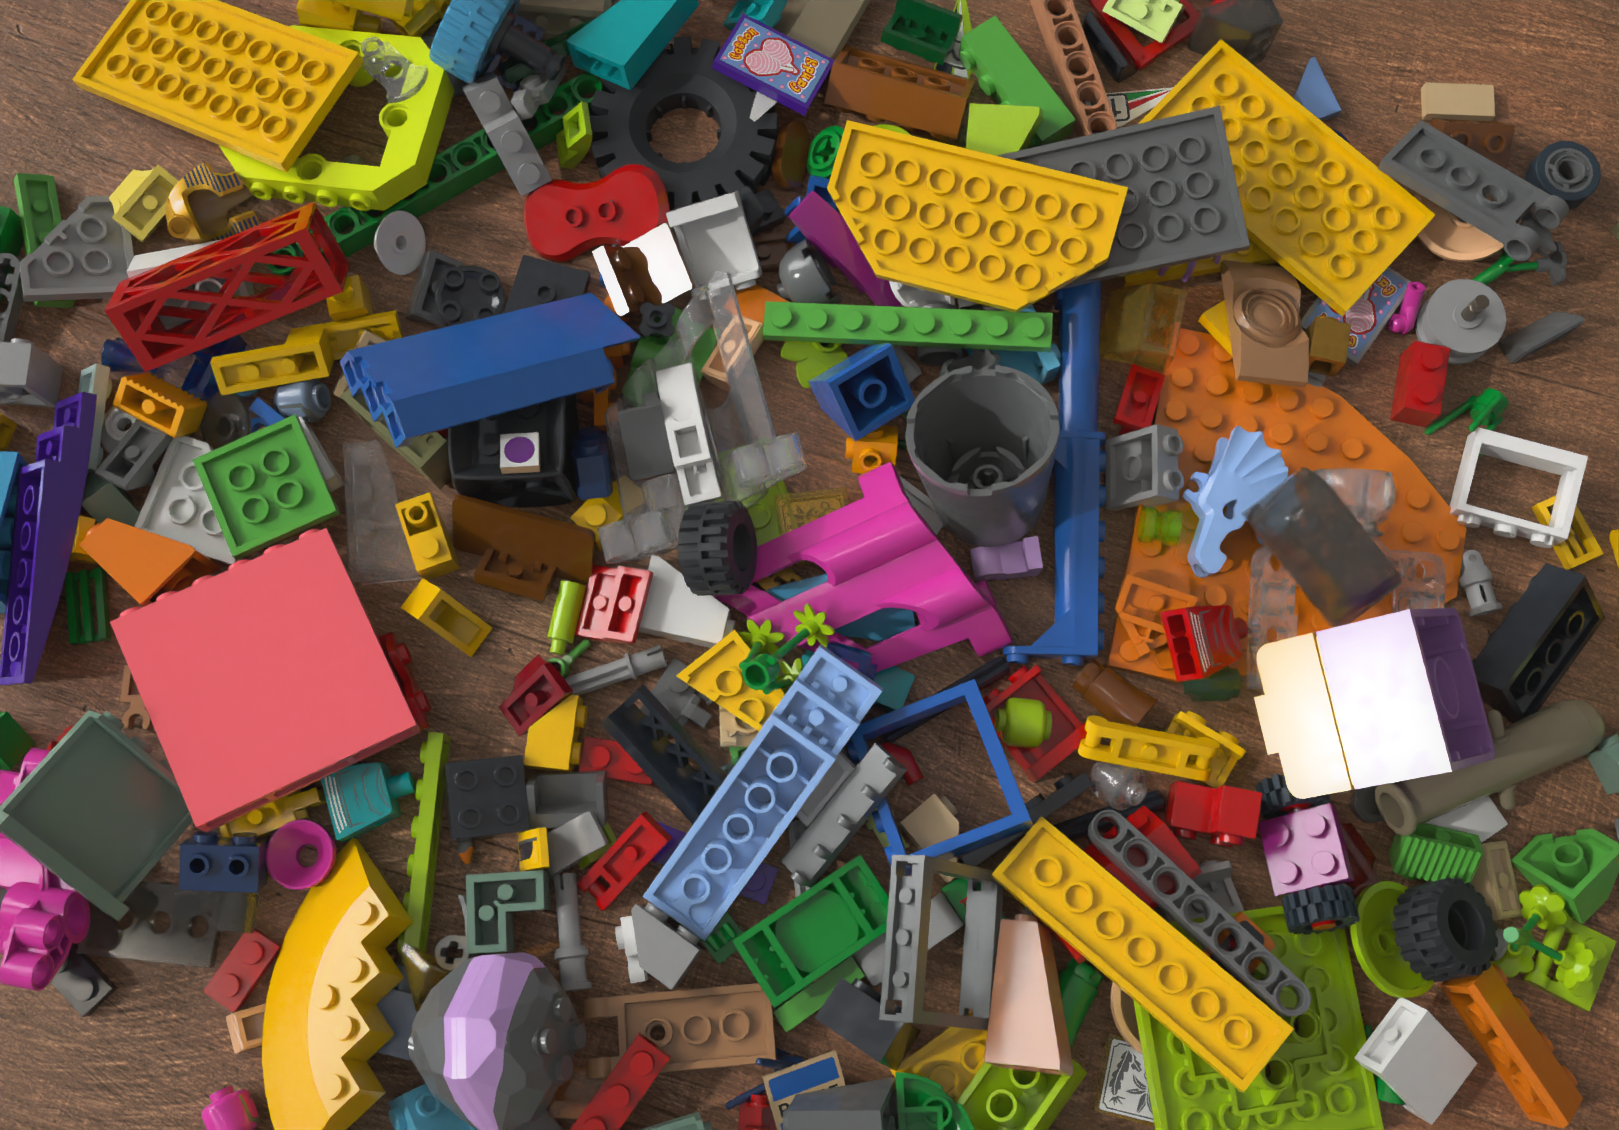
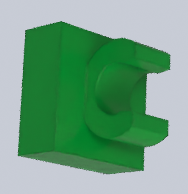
(720, 939)

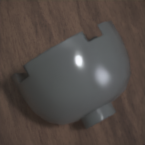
(806, 277)

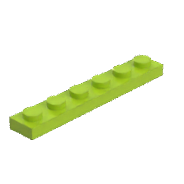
(426, 831)

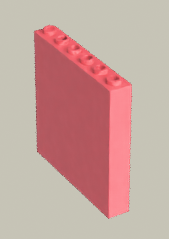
(263, 678)

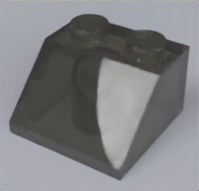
(1242, 24)

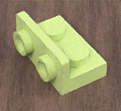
(1147, 16)

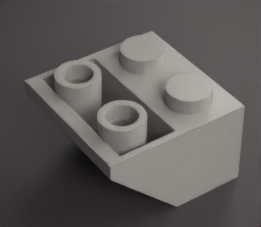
(661, 948)

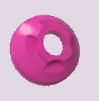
(284, 852)

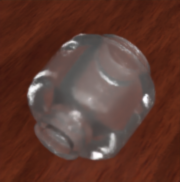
(1118, 785)

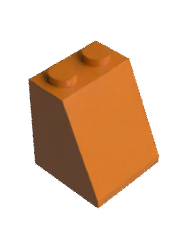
(145, 561)

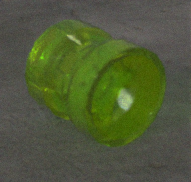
(1160, 526)

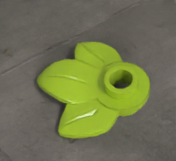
(812, 358)

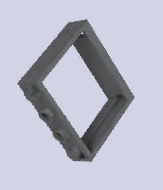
(908, 942)

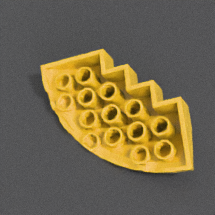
(324, 998)

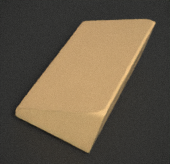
(1497, 881)

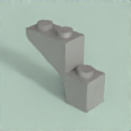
(507, 133)

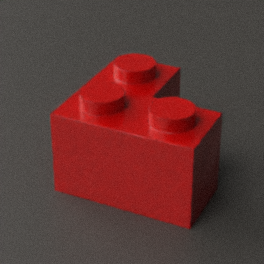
(1220, 813)

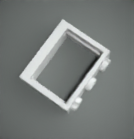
(1526, 453)

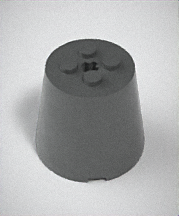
(984, 451)

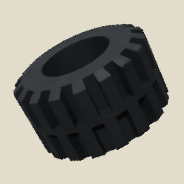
(717, 548)
(1445, 930)

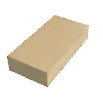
(1457, 101)

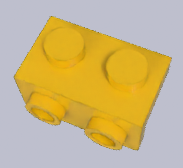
(1229, 752)

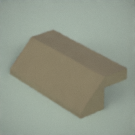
(821, 23)

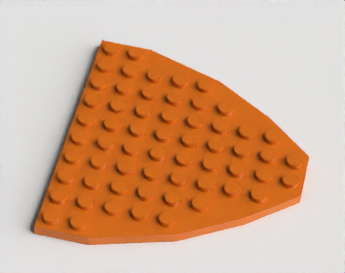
(1312, 432)

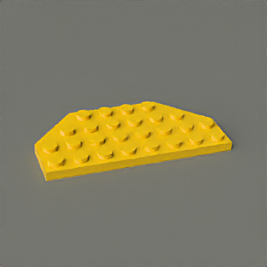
(970, 218)

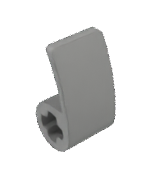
(574, 841)
(450, 941)

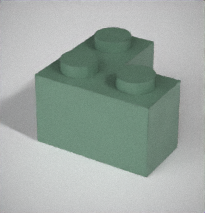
(492, 903)

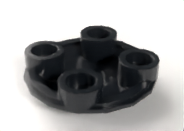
(469, 295)

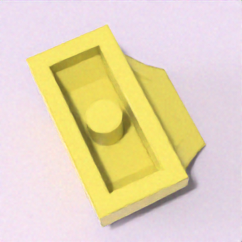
(142, 201)

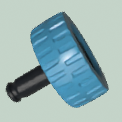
(477, 32)

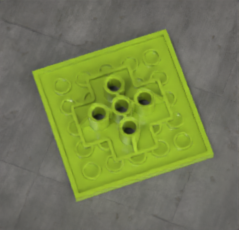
(1313, 1072)

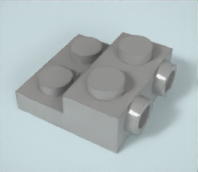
(1143, 468)

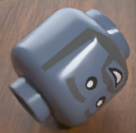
(304, 399)

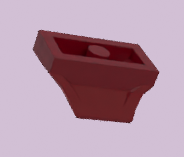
(534, 694)

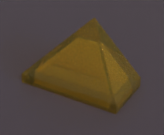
(422, 972)

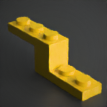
(303, 357)

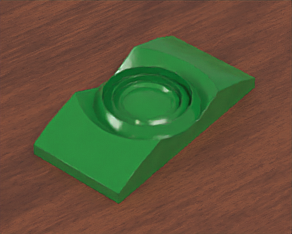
(815, 931)

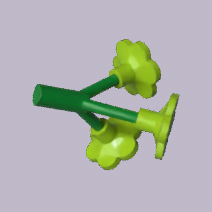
(1545, 910)

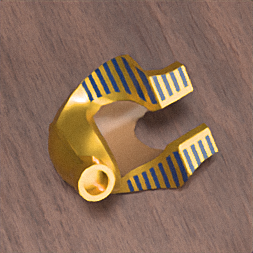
(200, 205)

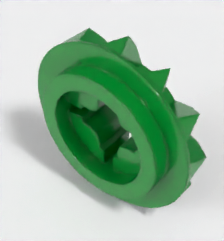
(821, 147)

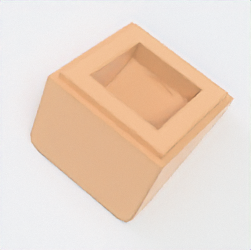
(246, 1028)

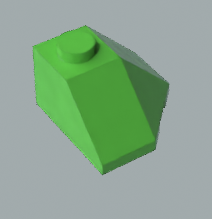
(1575, 866)

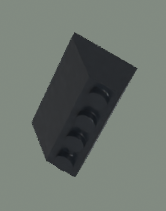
(1537, 642)

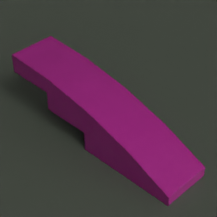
(837, 245)

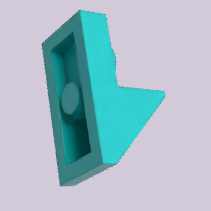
(764, 11)

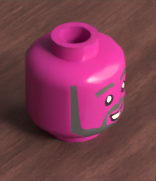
(231, 1111)

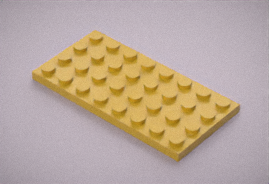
(221, 75)
(1299, 183)

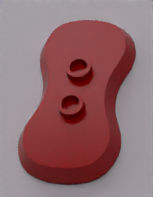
(573, 217)

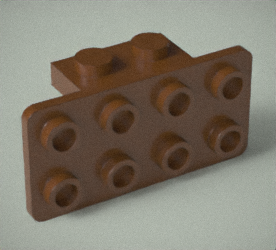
(521, 549)

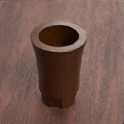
(1113, 695)

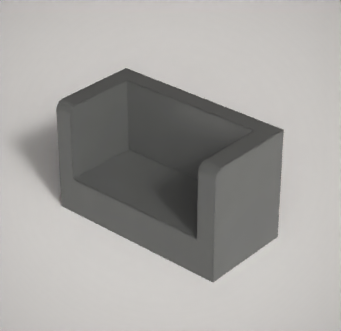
(564, 796)

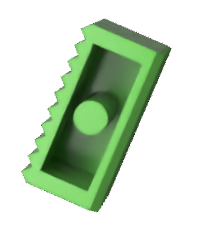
(1436, 854)

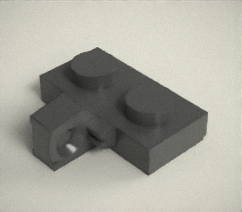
(679, 698)

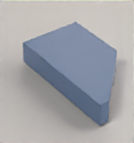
(1316, 93)

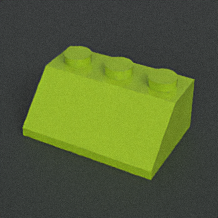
(1017, 1098)

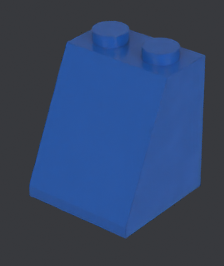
(864, 390)

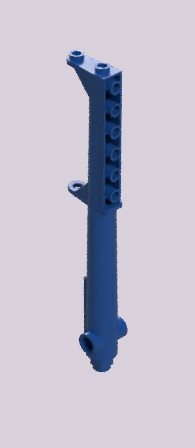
(1076, 488)

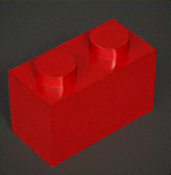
(1420, 384)

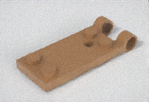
(701, 1026)

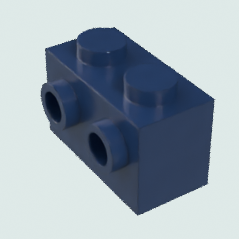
(223, 862)

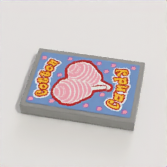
(1367, 314)

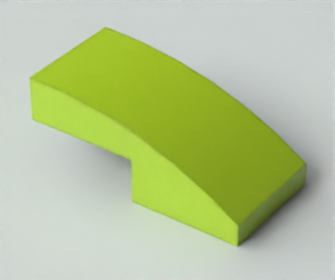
(576, 136)

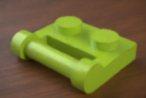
(1585, 994)

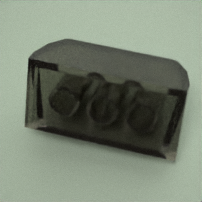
(1323, 547)

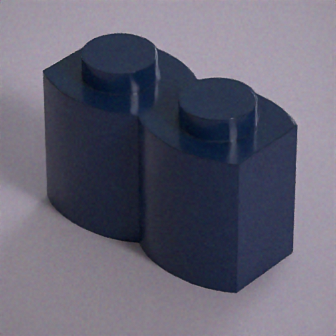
(592, 463)

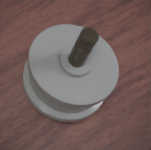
(1462, 317)

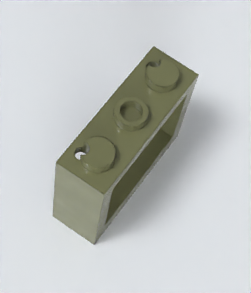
(426, 453)

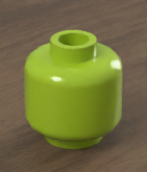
(1023, 722)

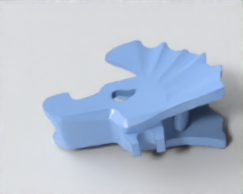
(1238, 477)

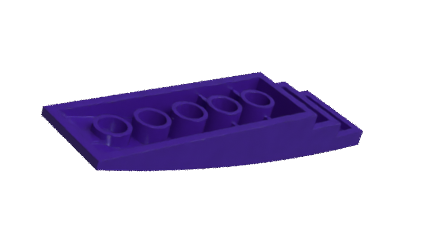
(44, 535)

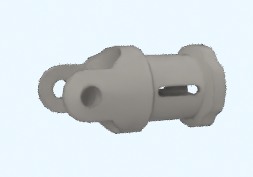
(1476, 581)

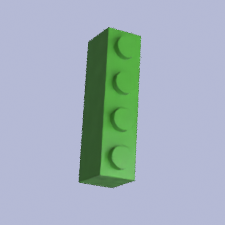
(1013, 79)

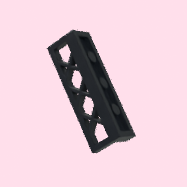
(661, 760)

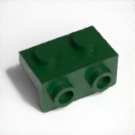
(922, 30)

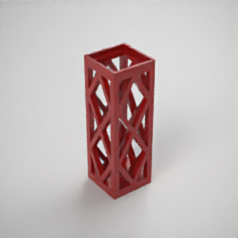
(156, 346)

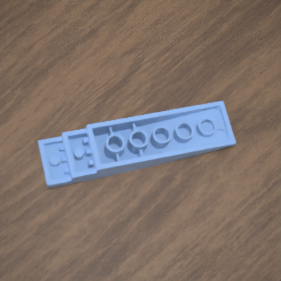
(763, 792)

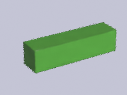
(816, 994)

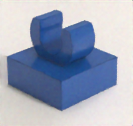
(266, 414)

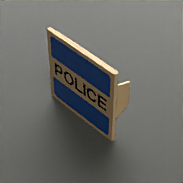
(808, 1076)

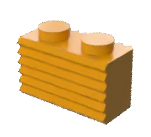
(160, 404)

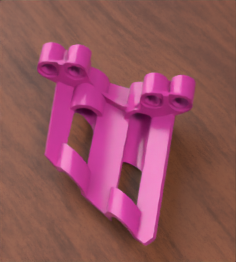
(875, 559)

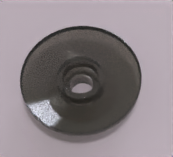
(225, 420)

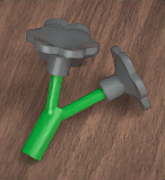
(1553, 264)

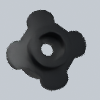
(650, 327)

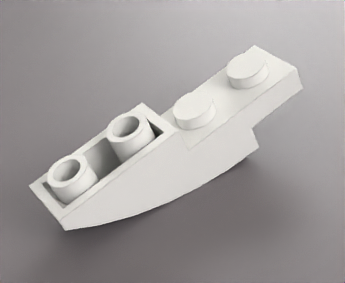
(688, 434)

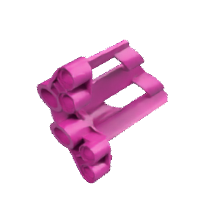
(39, 910)

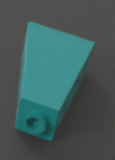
(628, 38)

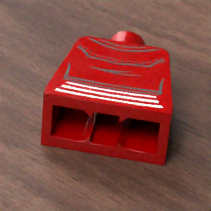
(1203, 639)

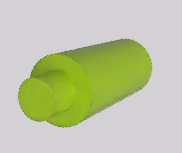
(565, 616)

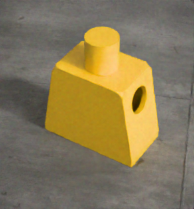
(336, 16)

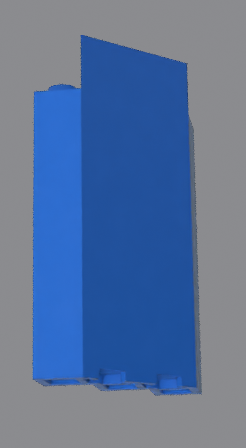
(486, 366)

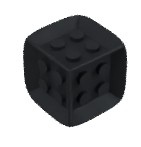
(476, 456)

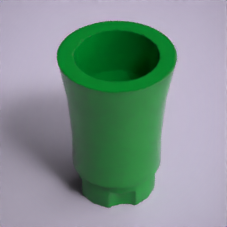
(1078, 991)

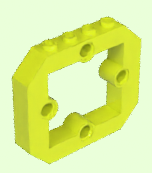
(411, 130)

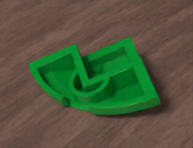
(926, 1106)

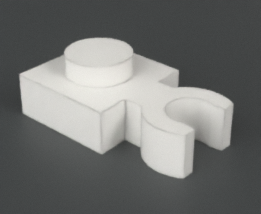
(626, 940)

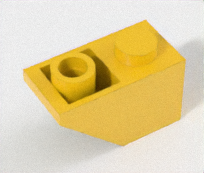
(427, 537)
(554, 737)

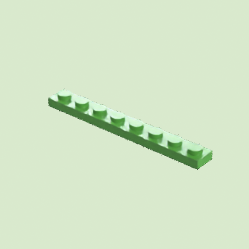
(908, 326)

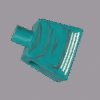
(364, 798)

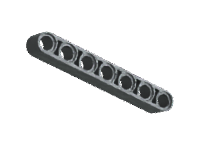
(1215, 919)

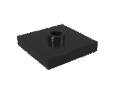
(545, 282)

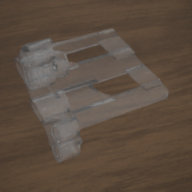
(739, 432)

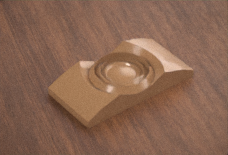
(1265, 324)

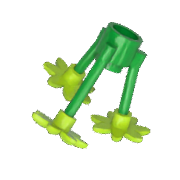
(762, 670)

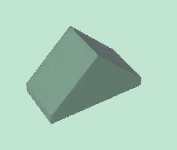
(108, 501)

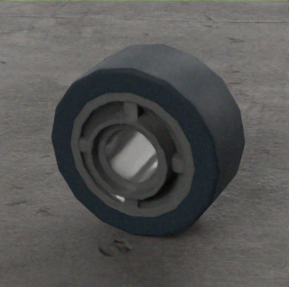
(1574, 163)

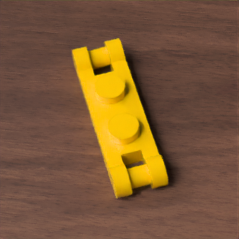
(1148, 749)

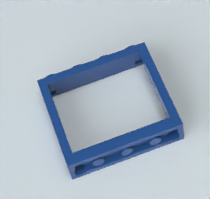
(973, 839)

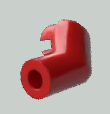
(906, 758)

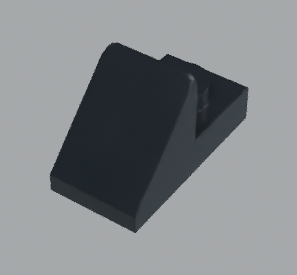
(761, 210)

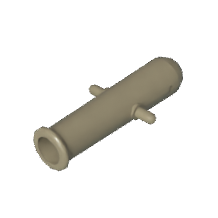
(1521, 752)

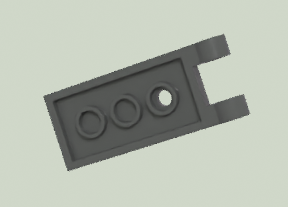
(1461, 182)

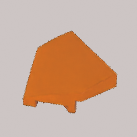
(1140, 609)

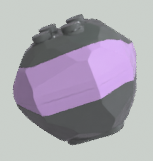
(496, 1040)

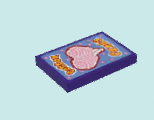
(773, 64)

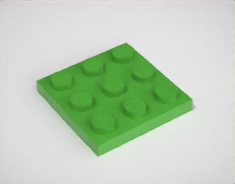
(266, 487)

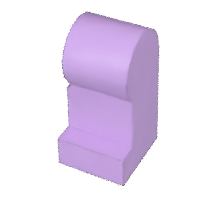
(1007, 561)

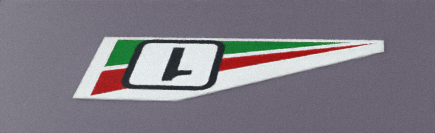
(1132, 104)

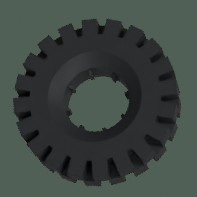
(685, 80)

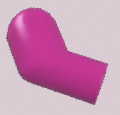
(1410, 306)

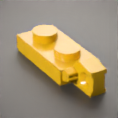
(275, 814)

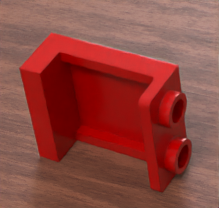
(1065, 729)

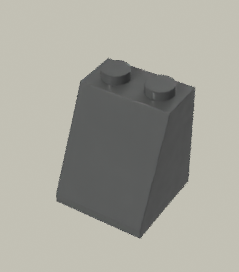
(847, 1107)

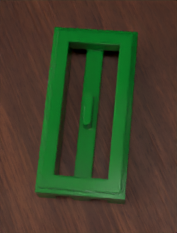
(73, 606)

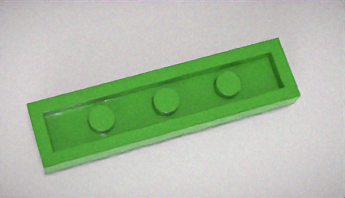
(38, 216)

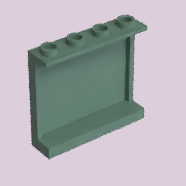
(97, 811)

